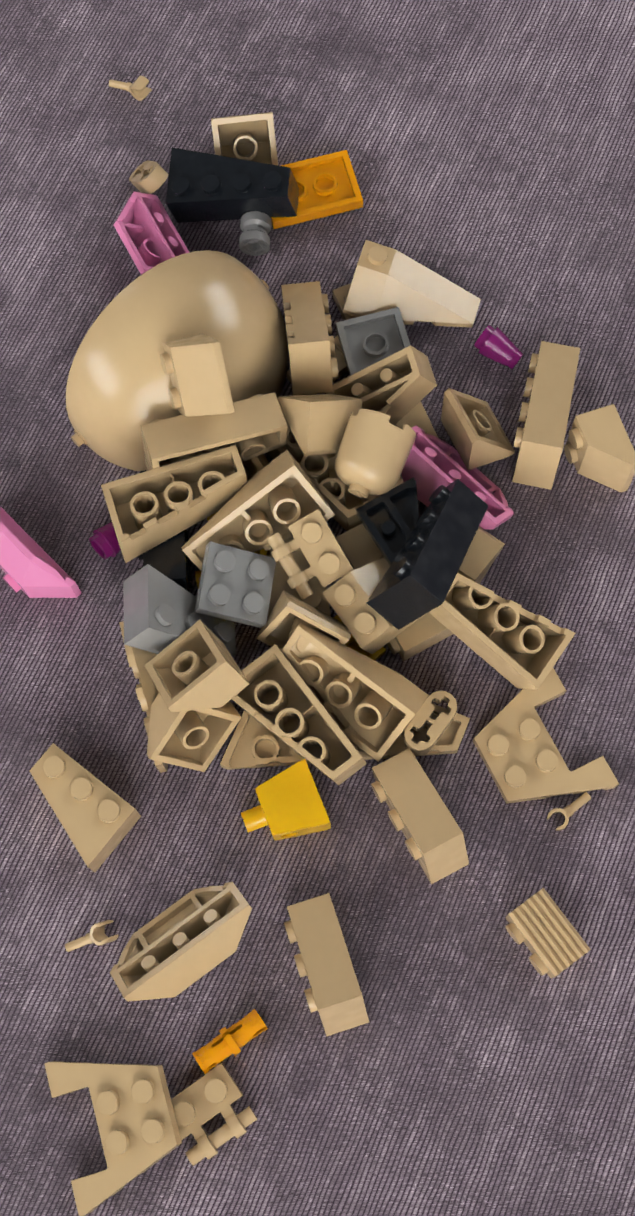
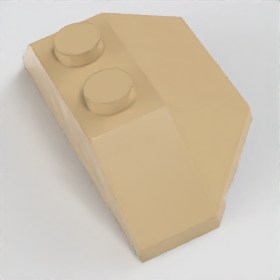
(182, 943)

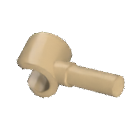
(137, 89)
(569, 810)
(96, 936)

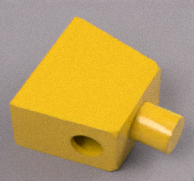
(288, 805)

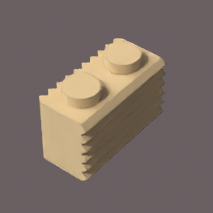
(546, 934)

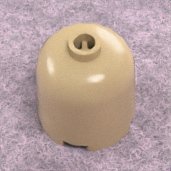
(372, 453)

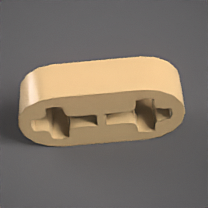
(148, 177)
(437, 726)

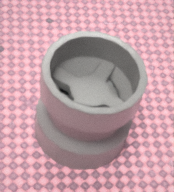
(255, 233)

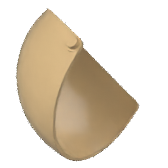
(118, 366)

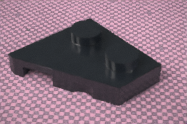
(391, 518)

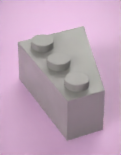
(162, 611)

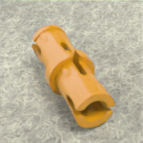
(229, 1041)

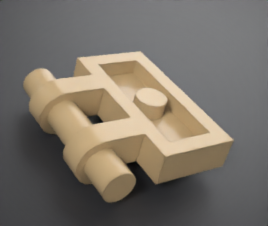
(320, 549)
(202, 1102)

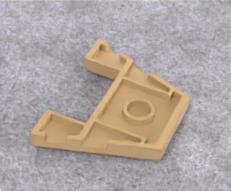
(525, 757)
(132, 1120)

